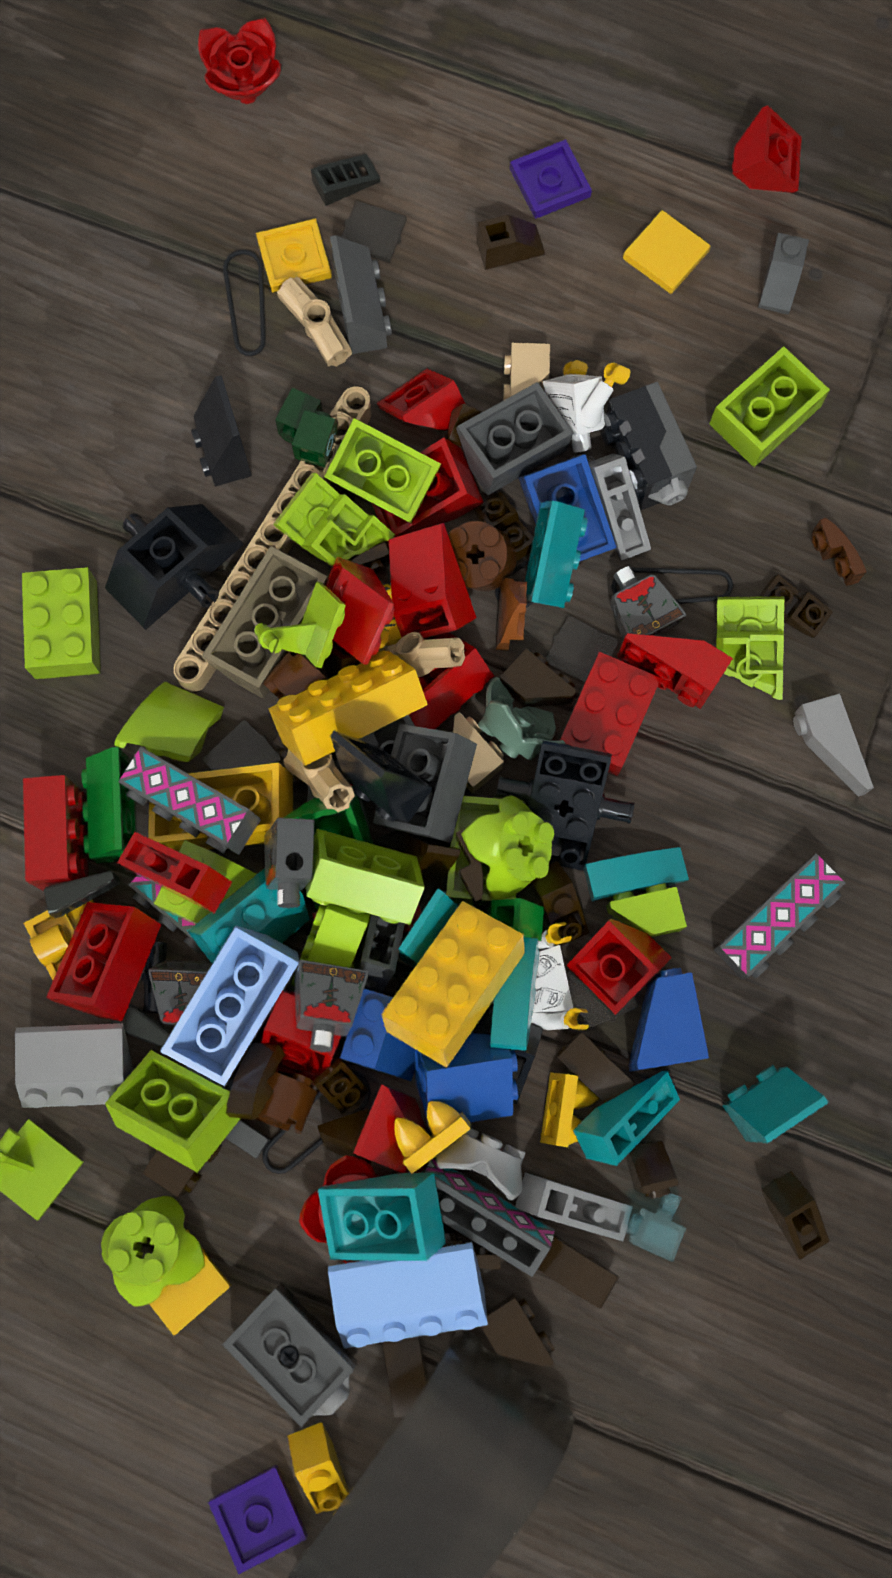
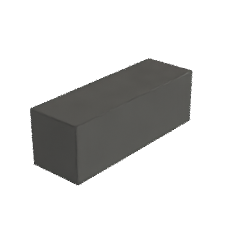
(248, 1138)

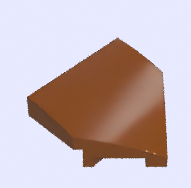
(511, 613)

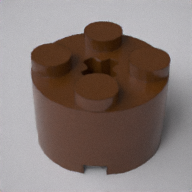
(498, 557)
(292, 675)
(289, 1102)

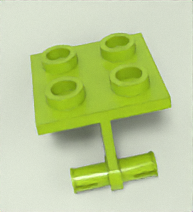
(315, 632)
(34, 1168)

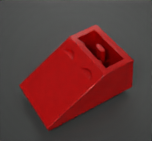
(427, 583)
(366, 608)
(684, 665)

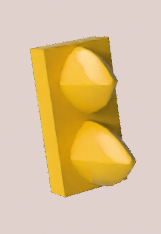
(564, 1096)
(418, 1145)

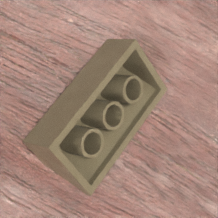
(272, 596)

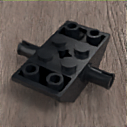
(169, 561)
(569, 797)

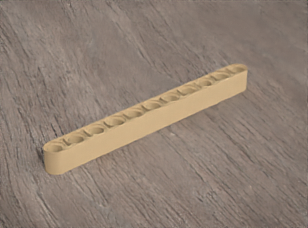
(259, 545)

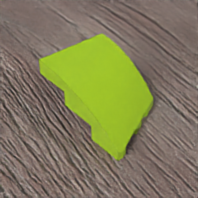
(329, 523)
(754, 637)
(170, 723)

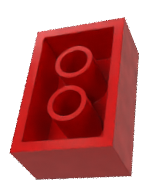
(611, 709)
(53, 831)

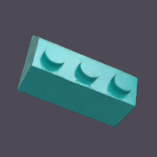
(554, 553)
(249, 908)

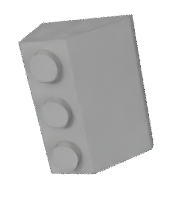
(70, 1064)

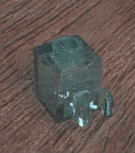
(657, 1231)

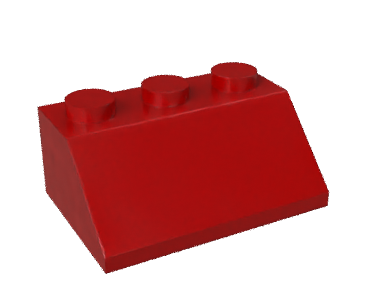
(450, 687)
(104, 960)

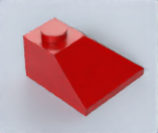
(768, 154)
(424, 400)
(618, 963)
(378, 1135)

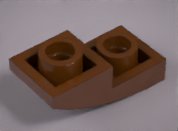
(834, 543)

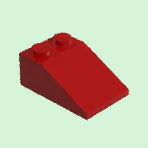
(447, 498)
(295, 1042)

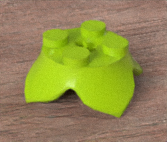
(512, 844)
(175, 1254)

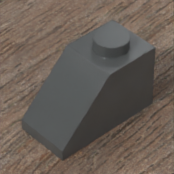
(783, 273)

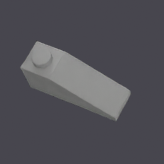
(620, 505)
(831, 737)
(573, 1207)

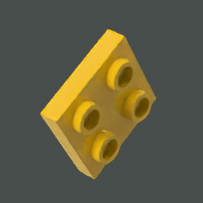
(52, 936)

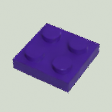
(550, 179)
(257, 1519)

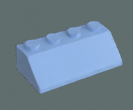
(231, 1003)
(407, 1298)

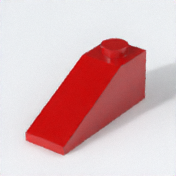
(175, 872)

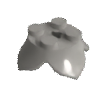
(486, 1158)

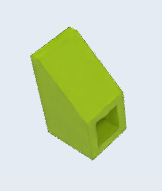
(654, 913)

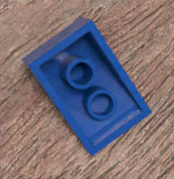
(573, 485)

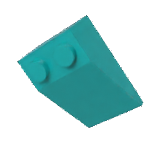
(427, 928)
(772, 1104)
(383, 1218)

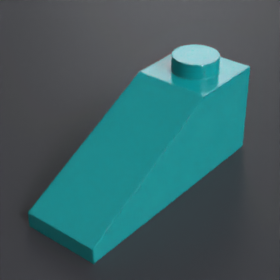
(625, 1120)

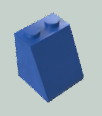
(669, 1023)
(370, 1043)
(474, 1082)

